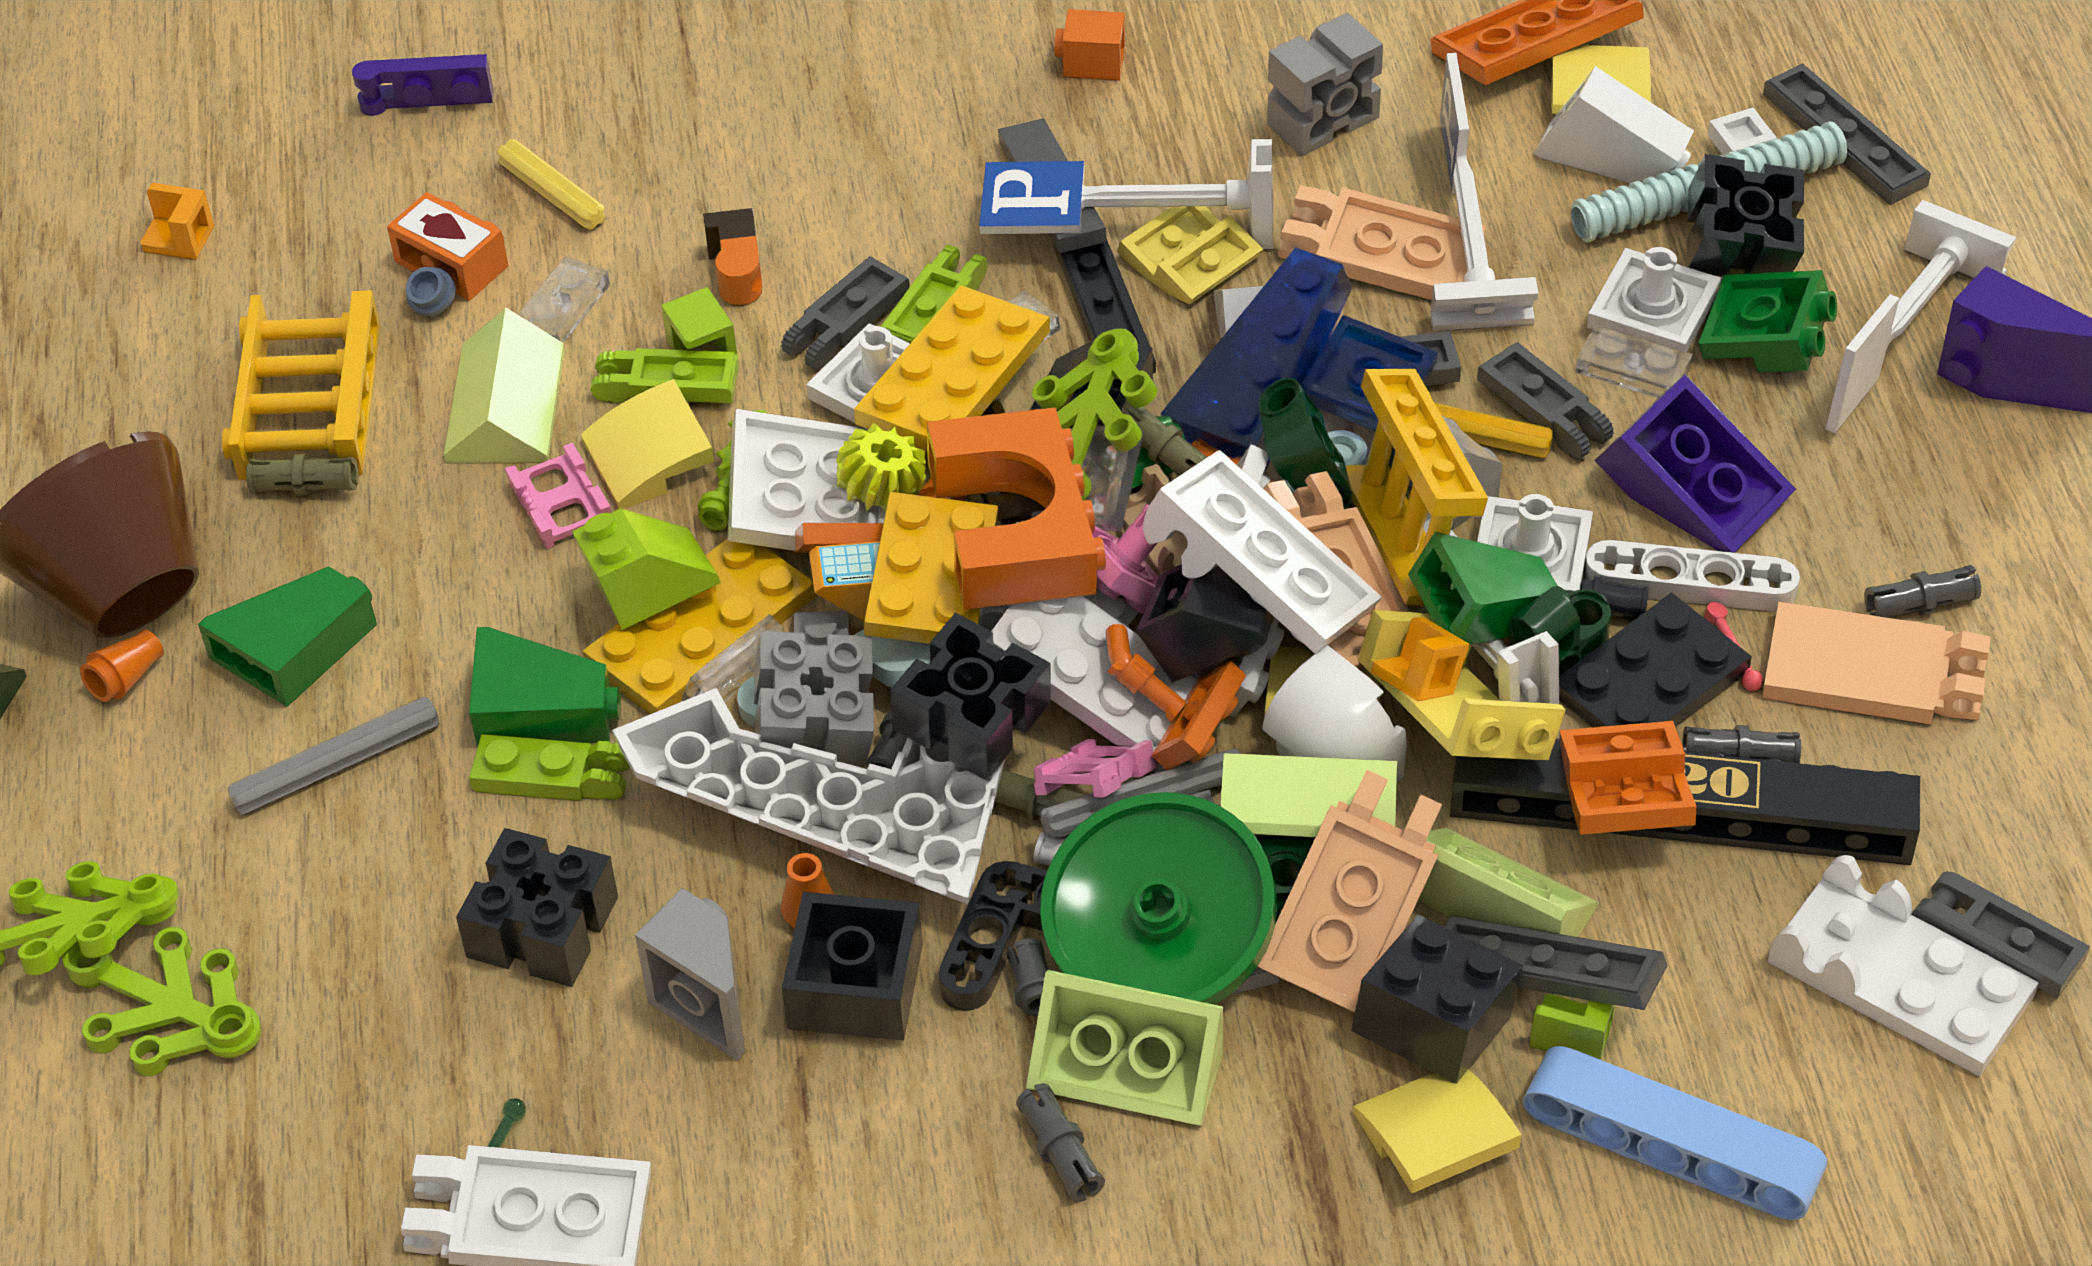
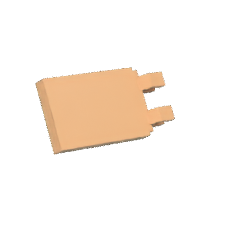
(1377, 239)
(1348, 539)
(1874, 665)
(1351, 895)

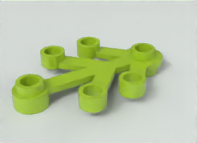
(1109, 358)
(142, 902)
(168, 1005)

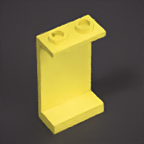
(1473, 718)

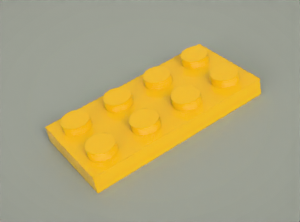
(953, 365)
(662, 652)

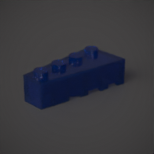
(1269, 341)

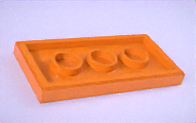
(1530, 33)

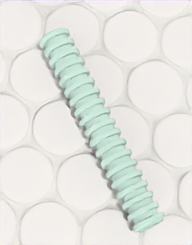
(1669, 192)

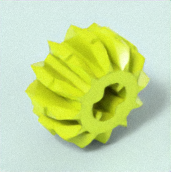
(877, 464)

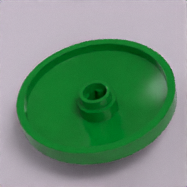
(1160, 898)

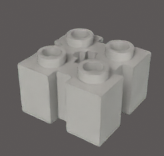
(1324, 83)
(815, 693)

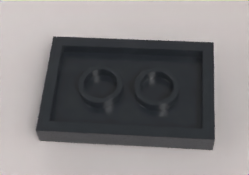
(1653, 669)

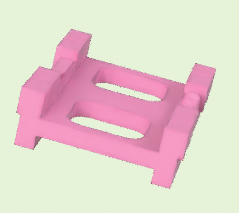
(541, 504)
(1103, 774)

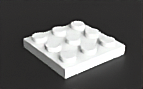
(786, 478)

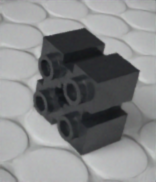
(1744, 217)
(971, 696)
(537, 907)

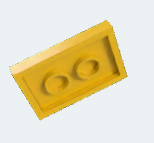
(914, 567)

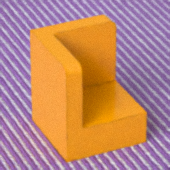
(179, 222)
(1427, 663)

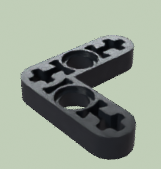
(999, 911)

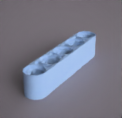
(1675, 1133)

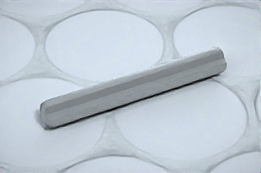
(333, 755)
(1183, 779)

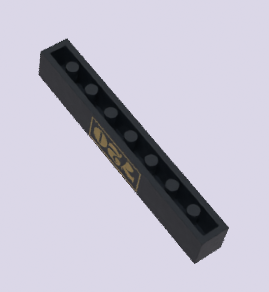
(1736, 799)

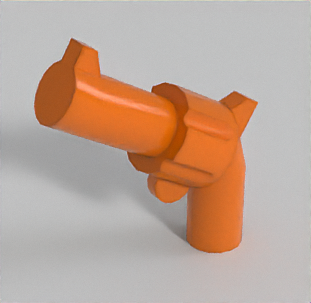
(1138, 674)

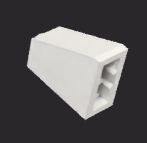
(1614, 133)

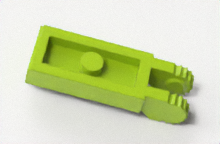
(932, 290)
(698, 374)
(548, 768)

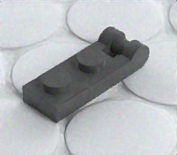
(2003, 932)

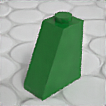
(1476, 585)
(290, 632)
(538, 691)

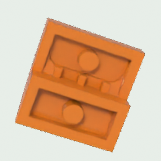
(1627, 777)

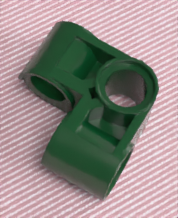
(1298, 438)
(1573, 620)

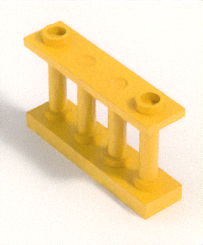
(348, 401)
(1424, 454)

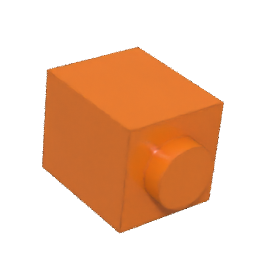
(1092, 44)

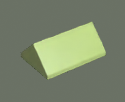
(505, 394)
(1296, 792)
(1495, 889)
(1126, 1047)

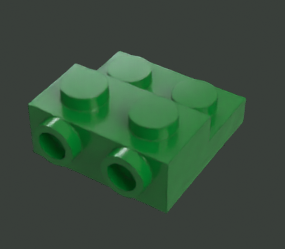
(1770, 318)

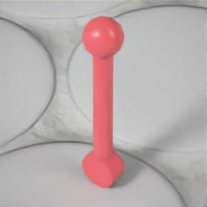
(1716, 614)

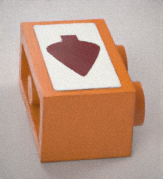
(449, 239)

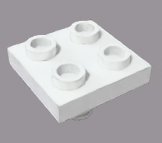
(1655, 298)
(855, 370)
(1540, 530)

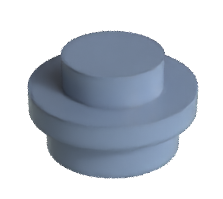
(430, 291)

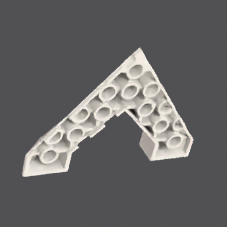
(908, 821)

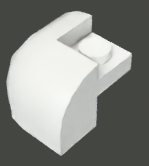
(1333, 713)

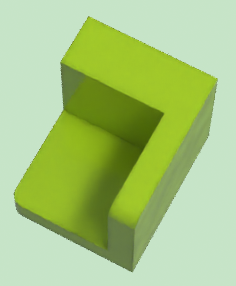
(697, 320)
(1572, 1025)

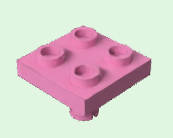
(1125, 565)

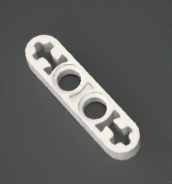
(1691, 568)

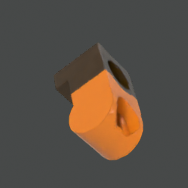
(734, 246)

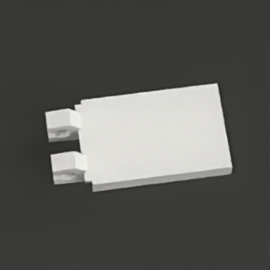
(528, 1208)

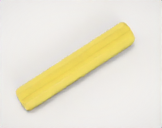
(551, 184)

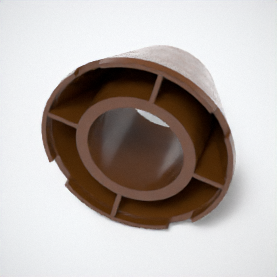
(104, 535)

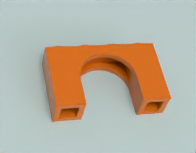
(1029, 457)

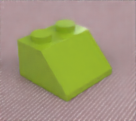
(642, 563)

